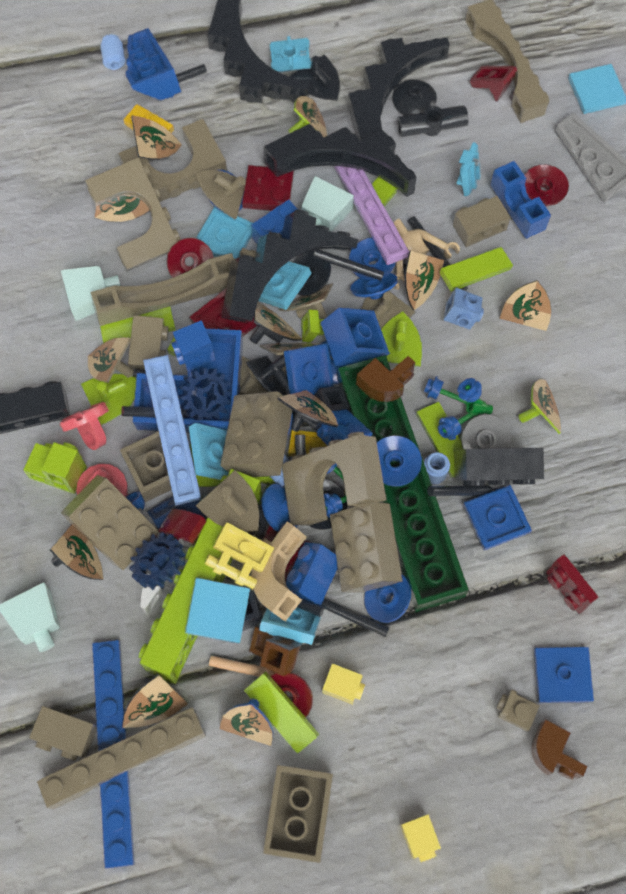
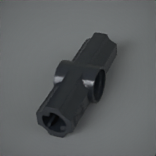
(432, 121)

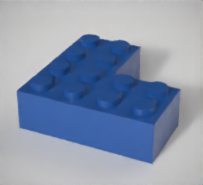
(228, 355)

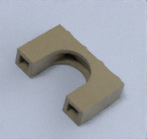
(205, 157)
(133, 180)
(306, 474)

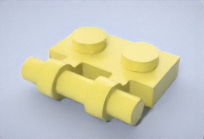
(243, 548)

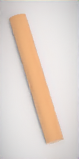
(238, 666)

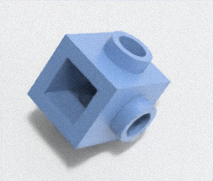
(463, 309)

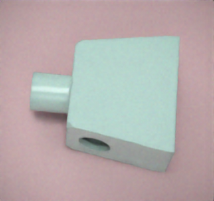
(327, 203)
(80, 283)
(32, 616)

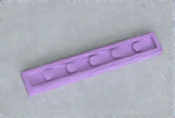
(373, 214)

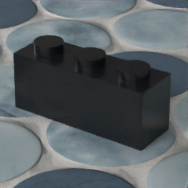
(33, 407)

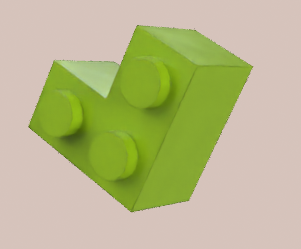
(56, 465)

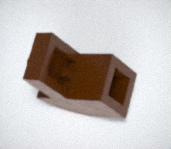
(385, 384)
(277, 652)
(548, 749)

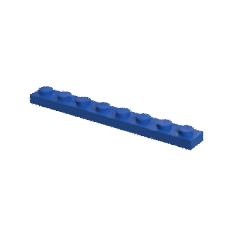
(115, 792)

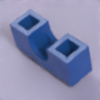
(528, 214)

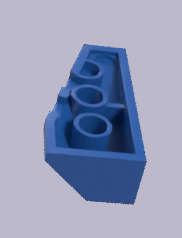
(149, 67)

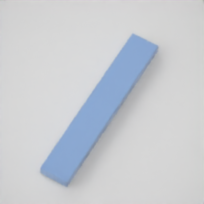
(172, 430)

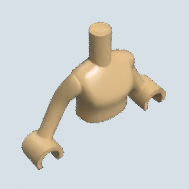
(414, 242)

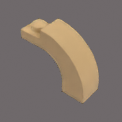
(271, 584)

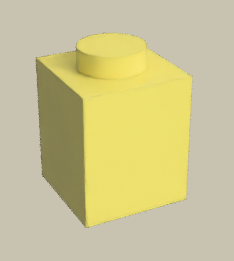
(343, 684)
(420, 838)

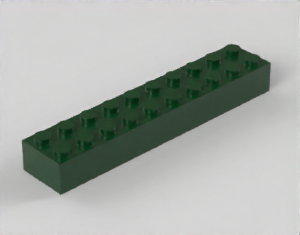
(418, 524)

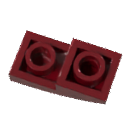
(182, 525)

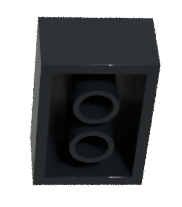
(499, 466)

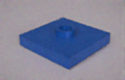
(308, 368)
(497, 517)
(563, 675)

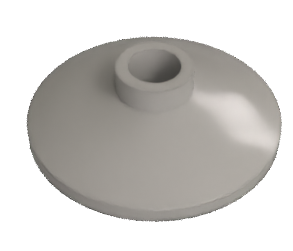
(489, 426)

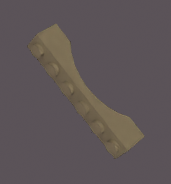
(489, 27)
(124, 302)
(123, 756)

